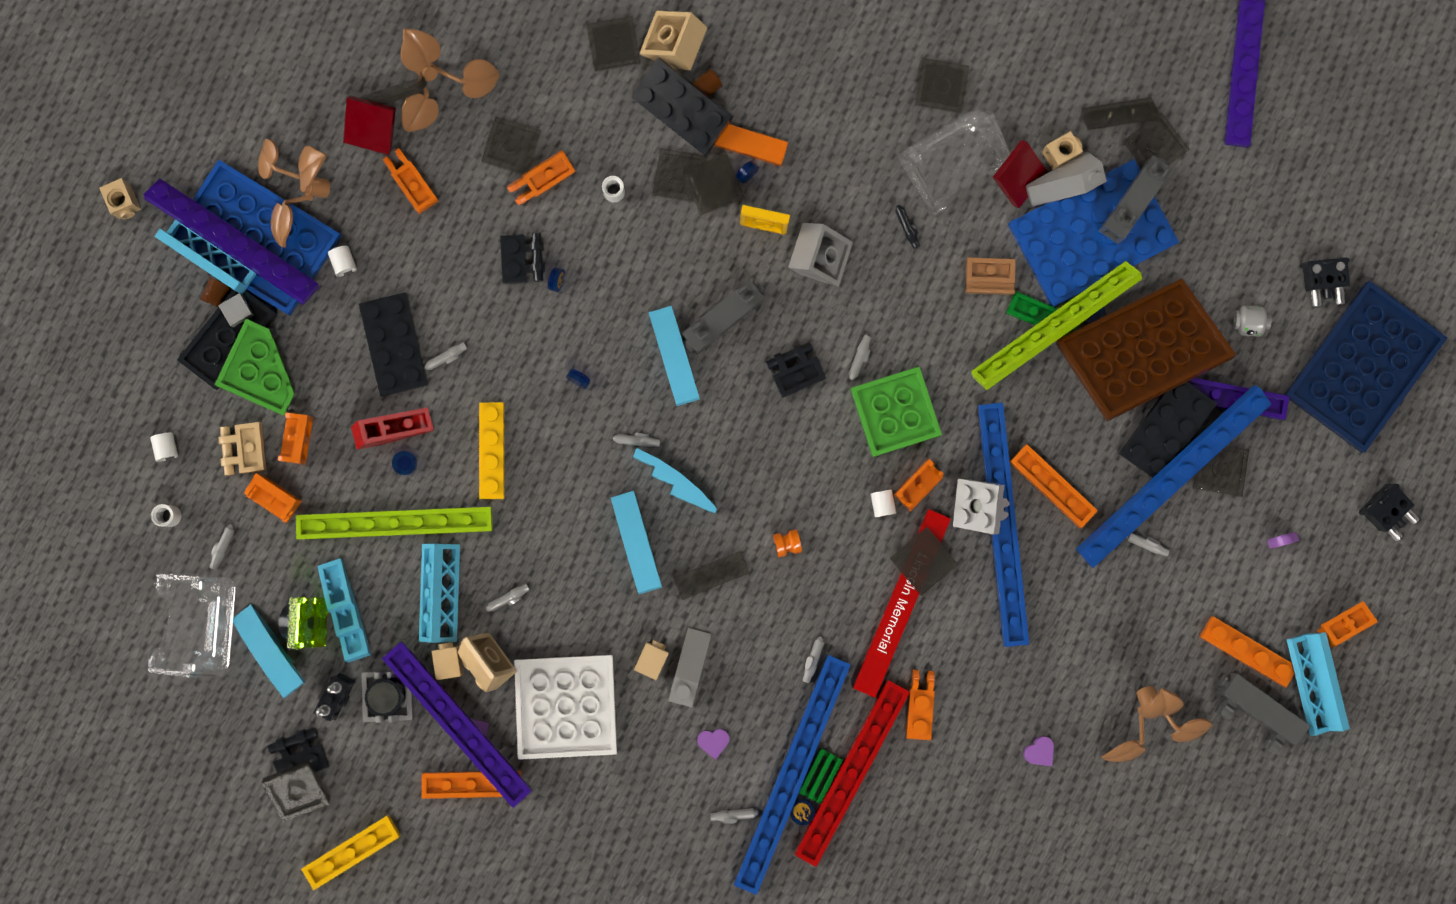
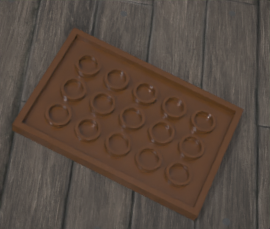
(1145, 349)

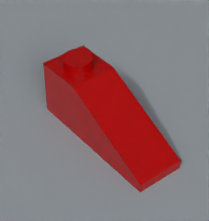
(391, 428)

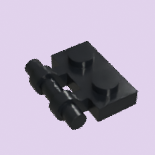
(514, 258)
(799, 376)
(313, 754)

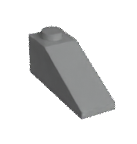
(1067, 180)
(689, 667)

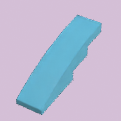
(674, 356)
(682, 486)
(636, 542)
(344, 610)
(268, 651)

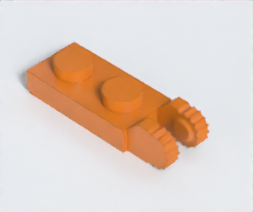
(543, 176)
(411, 183)
(920, 708)

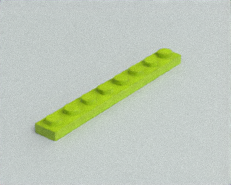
(1056, 325)
(394, 523)

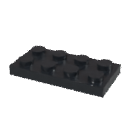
(682, 106)
(213, 343)
(393, 344)
(1167, 428)

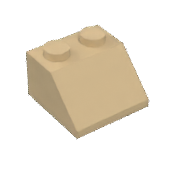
(674, 38)
(486, 661)

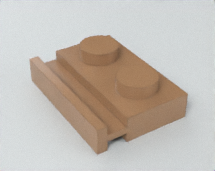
(990, 276)

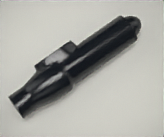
(908, 227)

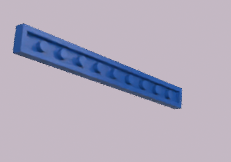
(1173, 476)
(1005, 543)
(791, 774)

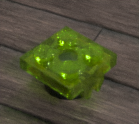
(304, 622)

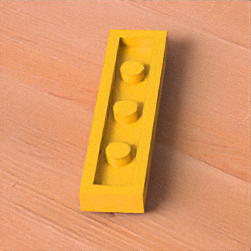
(491, 451)
(351, 852)

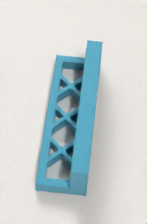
(198, 259)
(433, 593)
(1321, 680)

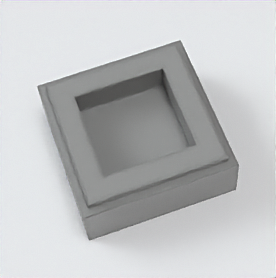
(236, 310)

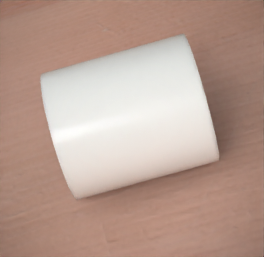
(613, 180)
(342, 260)
(163, 446)
(883, 503)
(157, 515)

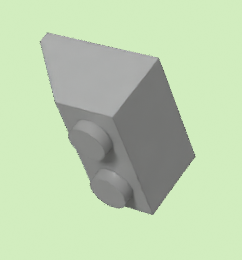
(820, 253)

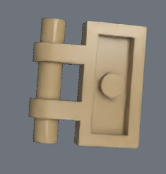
(249, 448)

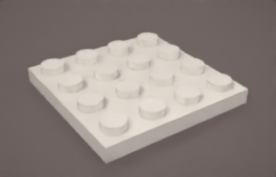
(565, 707)

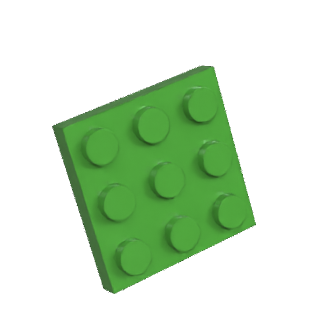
(895, 412)

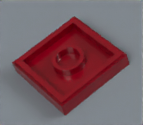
(369, 125)
(1017, 172)

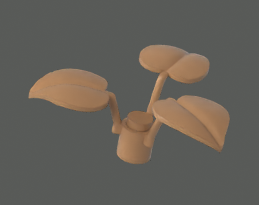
(417, 55)
(308, 165)
(1153, 706)

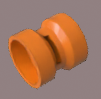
(787, 543)

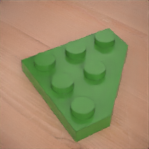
(256, 369)

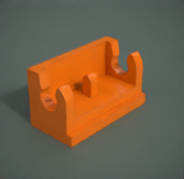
(296, 438)
(918, 485)
(272, 497)
(1348, 624)

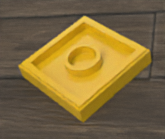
(764, 219)

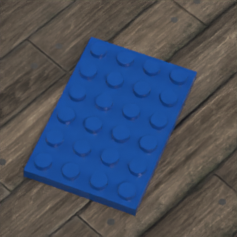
(249, 210)
(1068, 249)

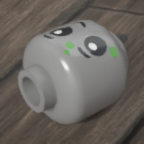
(1251, 321)

